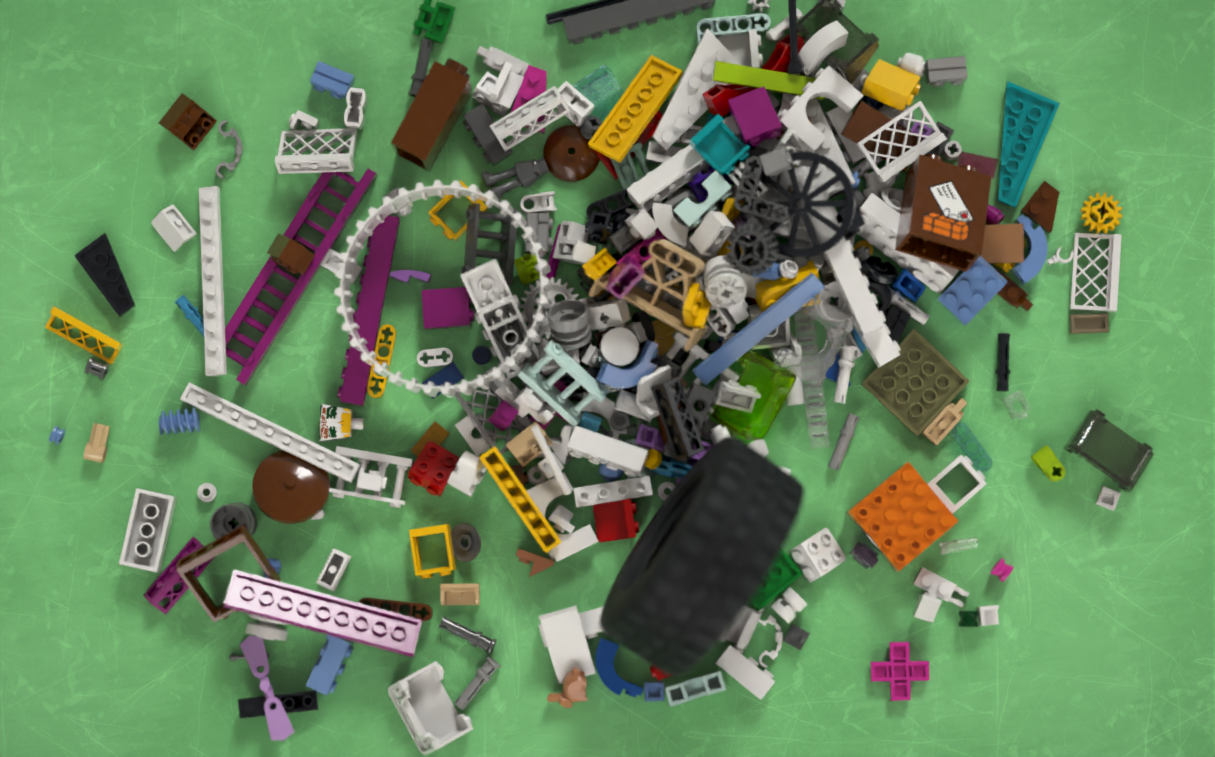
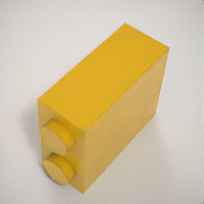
(891, 85)

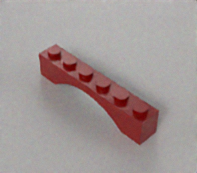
(718, 95)

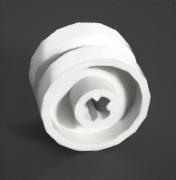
(266, 629)

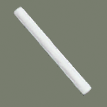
(551, 460)

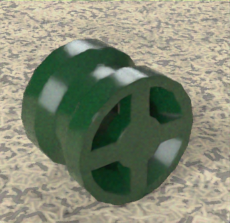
(968, 618)

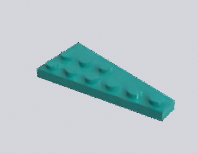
(1024, 131)

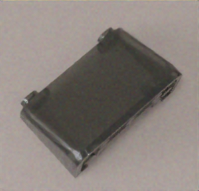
(859, 47)
(1110, 450)

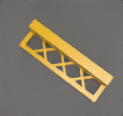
(83, 328)

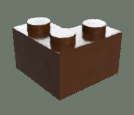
(290, 254)

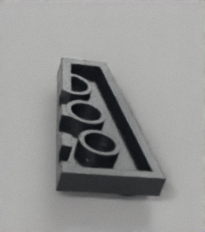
(104, 270)

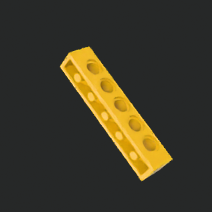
(520, 499)

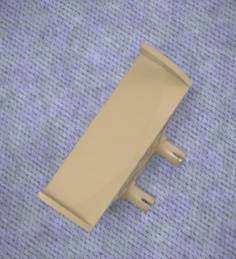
(689, 265)

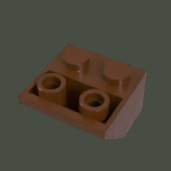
(187, 121)

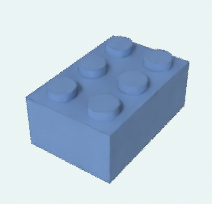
(972, 290)

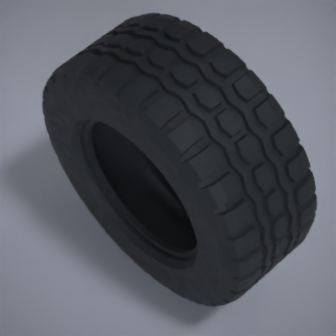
(711, 556)

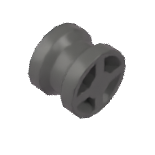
(590, 126)

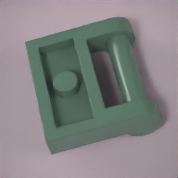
(626, 170)

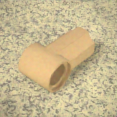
(96, 447)

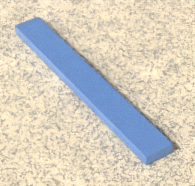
(758, 328)

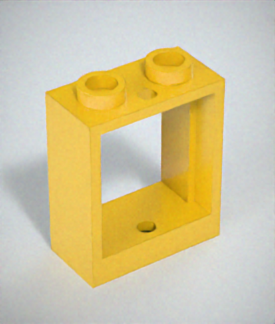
(436, 220)
(415, 533)

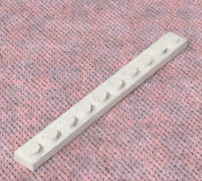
(212, 281)
(270, 432)

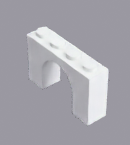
(828, 85)
(570, 543)

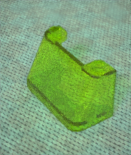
(773, 385)

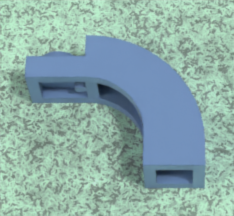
(1036, 254)
(631, 375)

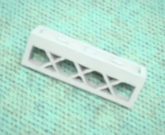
(528, 115)

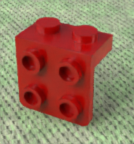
(433, 468)
(615, 520)

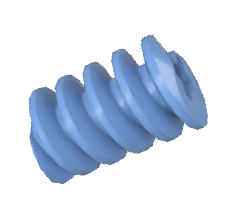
(179, 421)

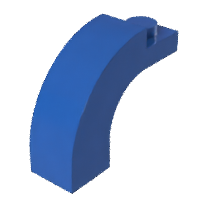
(604, 663)

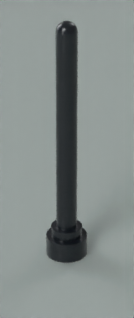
(794, 65)

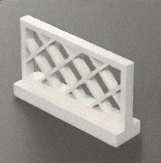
(910, 155)
(315, 161)
(1112, 276)

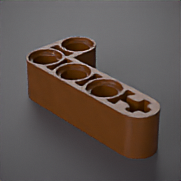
(396, 605)

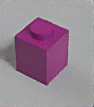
(503, 415)

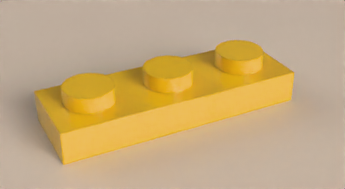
(599, 264)

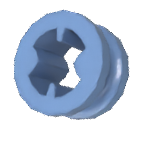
(57, 435)

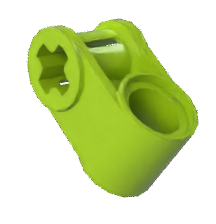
(1045, 461)

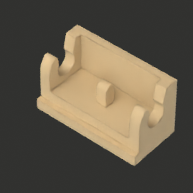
(525, 446)
(460, 594)

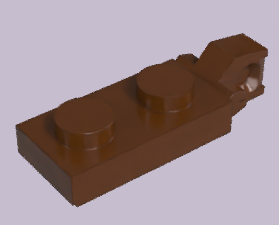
(1013, 294)

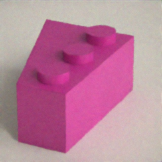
(533, 85)

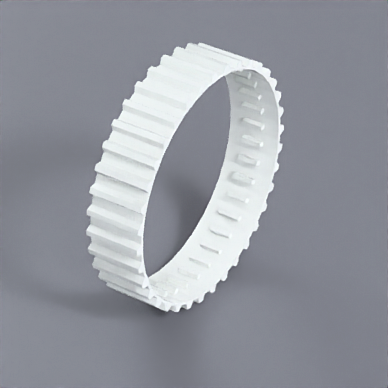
(356, 244)

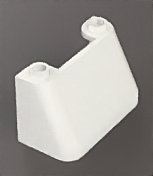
(428, 709)

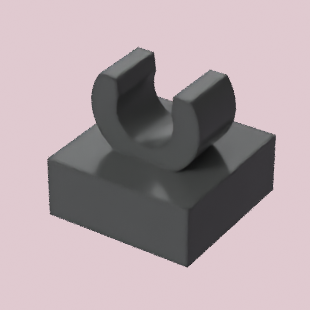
(796, 637)

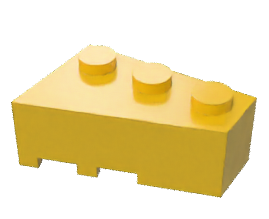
(771, 291)

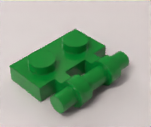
(439, 22)

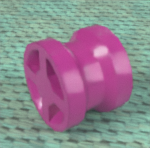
(1001, 569)

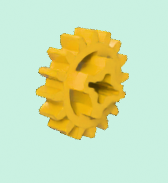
(1093, 212)

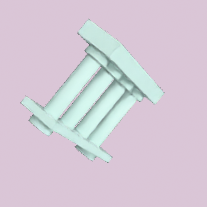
(556, 399)

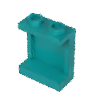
(719, 146)

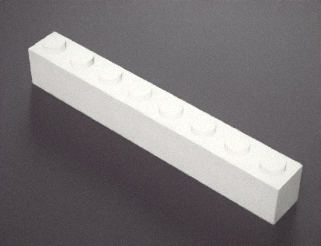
(671, 174)
(846, 271)

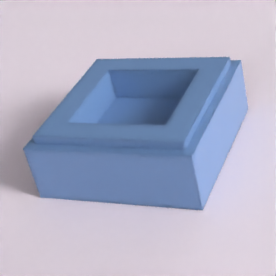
(654, 691)

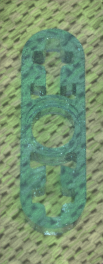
(976, 461)

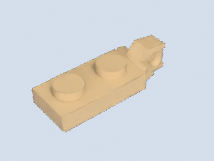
(944, 422)

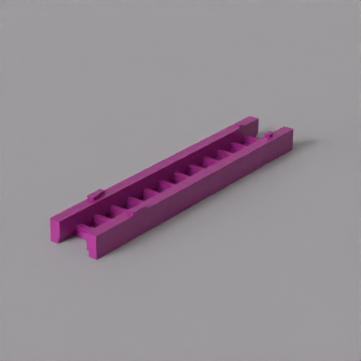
(301, 285)

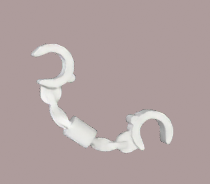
(778, 638)

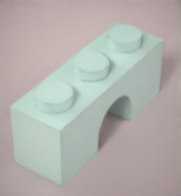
(717, 190)
(695, 688)

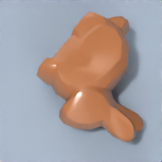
(573, 689)

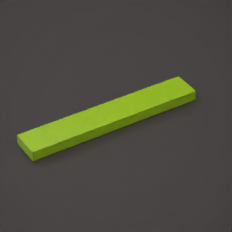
(758, 78)

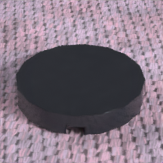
(878, 270)

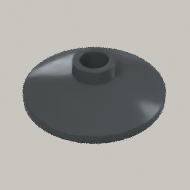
(462, 549)

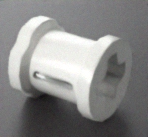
(946, 153)

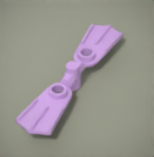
(277, 719)

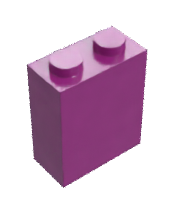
(755, 117)
(446, 308)

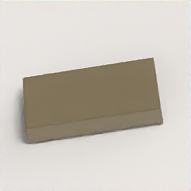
(1089, 323)

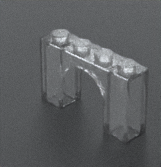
(836, 325)

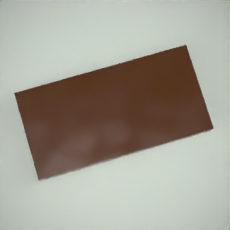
(866, 121)

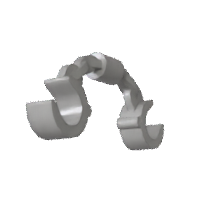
(238, 149)

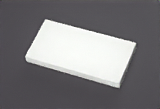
(566, 642)

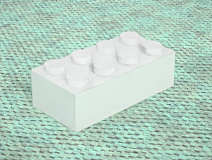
(148, 530)

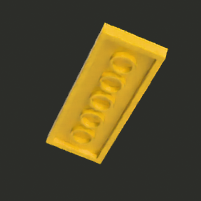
(635, 109)

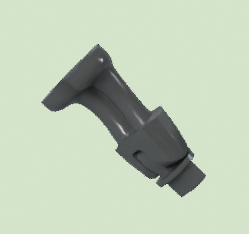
(526, 174)

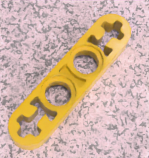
(381, 360)

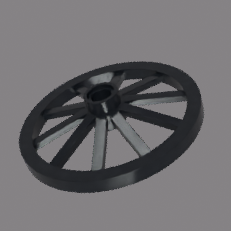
(849, 203)

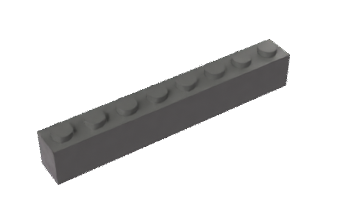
(626, 15)

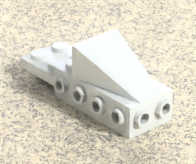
(499, 314)

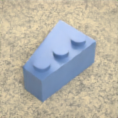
(329, 664)

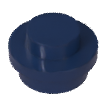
(481, 355)

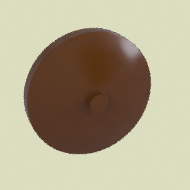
(290, 488)

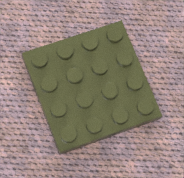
(916, 383)

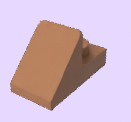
(540, 563)

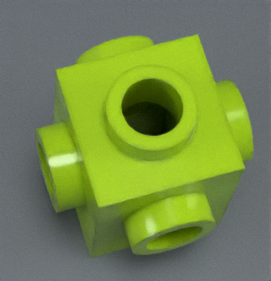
(526, 268)

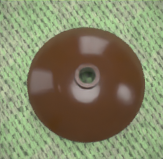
(562, 164)

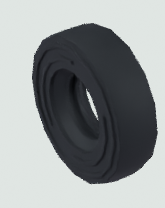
(642, 316)

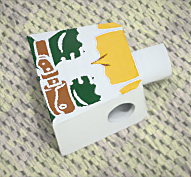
(337, 423)

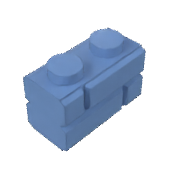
(332, 80)

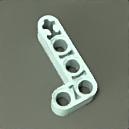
(732, 22)

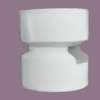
(789, 605)

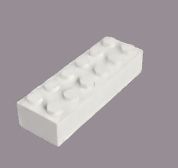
(881, 231)

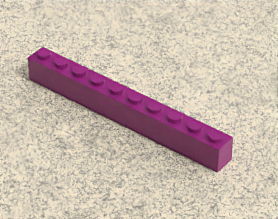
(370, 309)

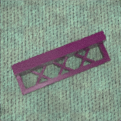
(169, 577)

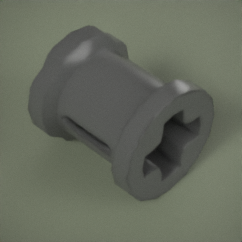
(96, 368)

